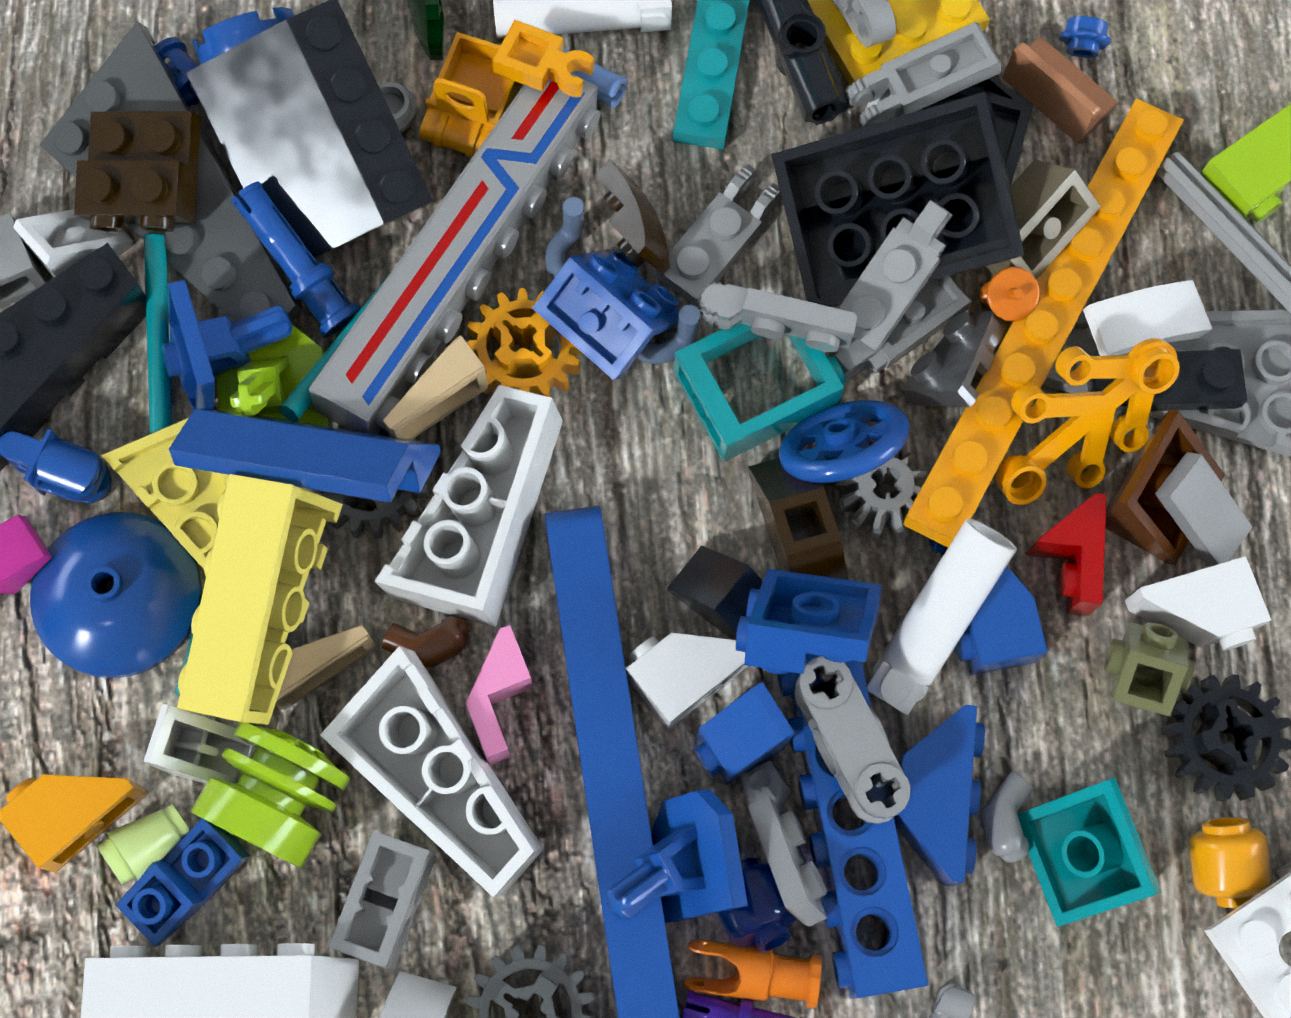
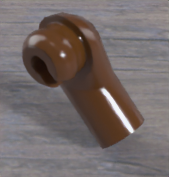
(433, 645)

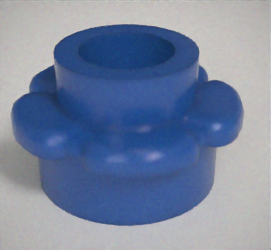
(1085, 36)

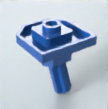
(214, 345)
(689, 865)

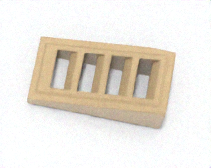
(442, 389)
(320, 662)

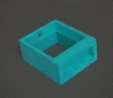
(716, 414)

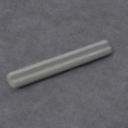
(1228, 226)

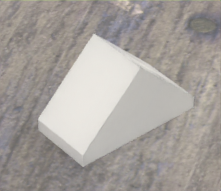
(65, 239)
(193, 746)

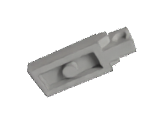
(896, 275)
(929, 312)
(781, 840)

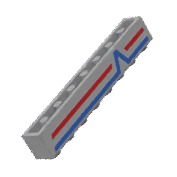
(453, 256)

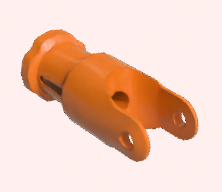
(759, 974)

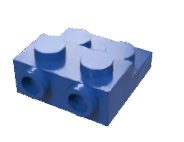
(804, 617)

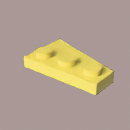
(177, 495)

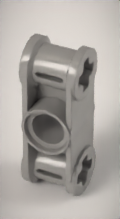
(851, 740)

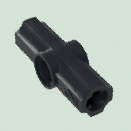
(807, 69)

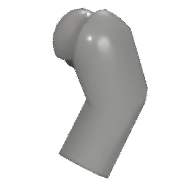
(1001, 819)

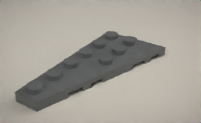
(220, 249)

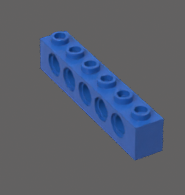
(899, 960)

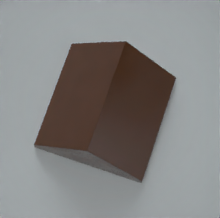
(1134, 507)

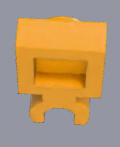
(536, 56)

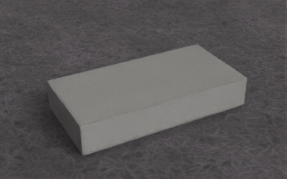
(1204, 509)

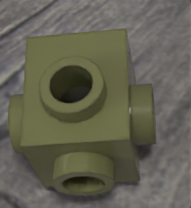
(1149, 667)

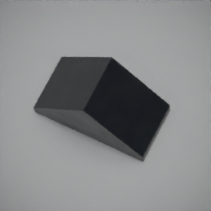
(716, 588)

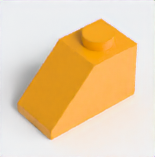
(64, 814)

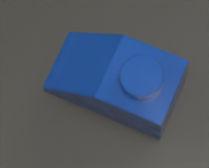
(743, 735)

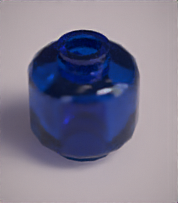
(765, 918)

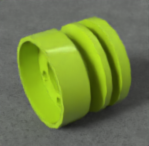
(271, 793)

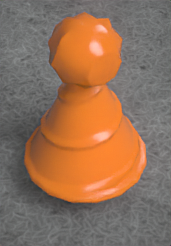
(1011, 293)

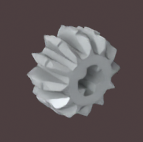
(894, 506)

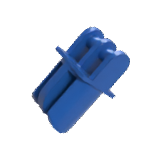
(57, 466)

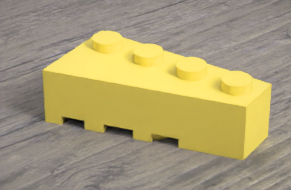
(253, 597)

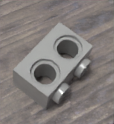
(382, 900)

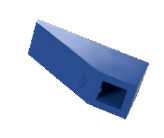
(1004, 629)

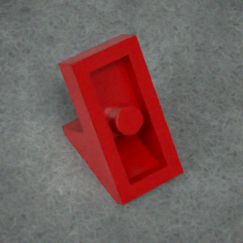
(1082, 543)

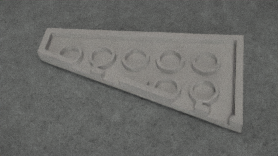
(1266, 362)

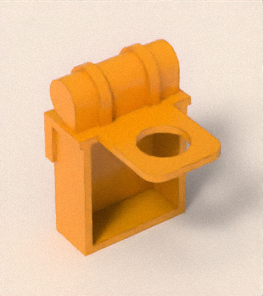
(466, 97)

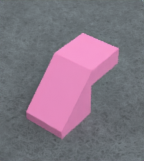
(499, 678)

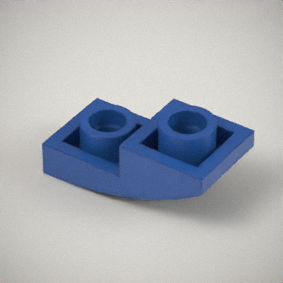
(182, 881)

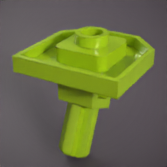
(270, 378)

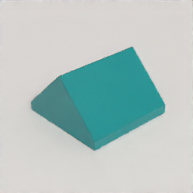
(1087, 853)

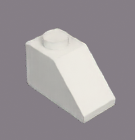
(1206, 605)
(682, 673)

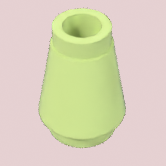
(140, 843)

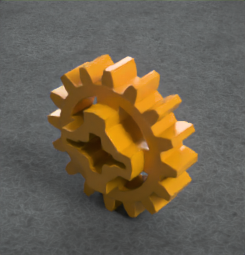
(519, 324)

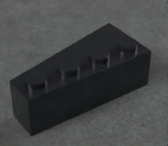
(60, 336)

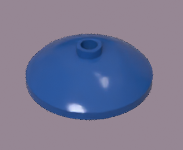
(134, 622)

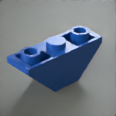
(944, 796)

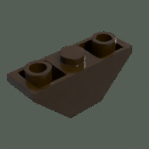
(798, 522)

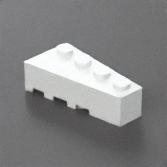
(476, 522)
(430, 768)
(220, 986)

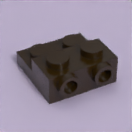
(139, 170)

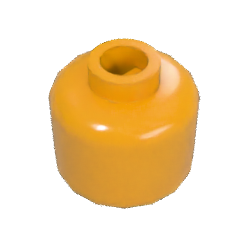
(1229, 861)

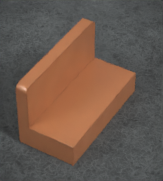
(1058, 88)

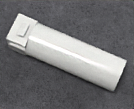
(583, 15)
(940, 614)

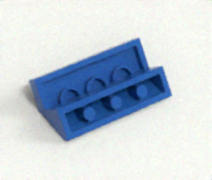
(303, 454)

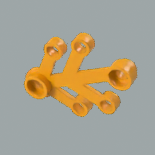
(1138, 375)

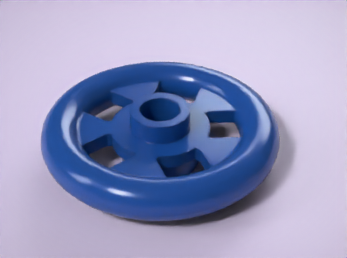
(843, 439)

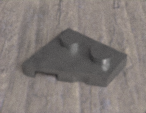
(947, 371)

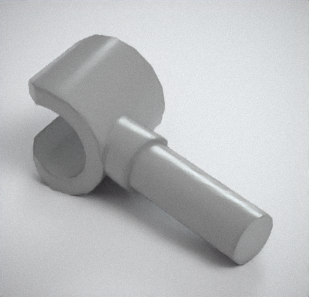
(953, 1002)

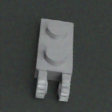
(926, 75)
(717, 237)
(777, 315)

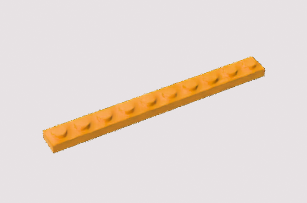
(1035, 342)

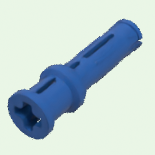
(310, 280)

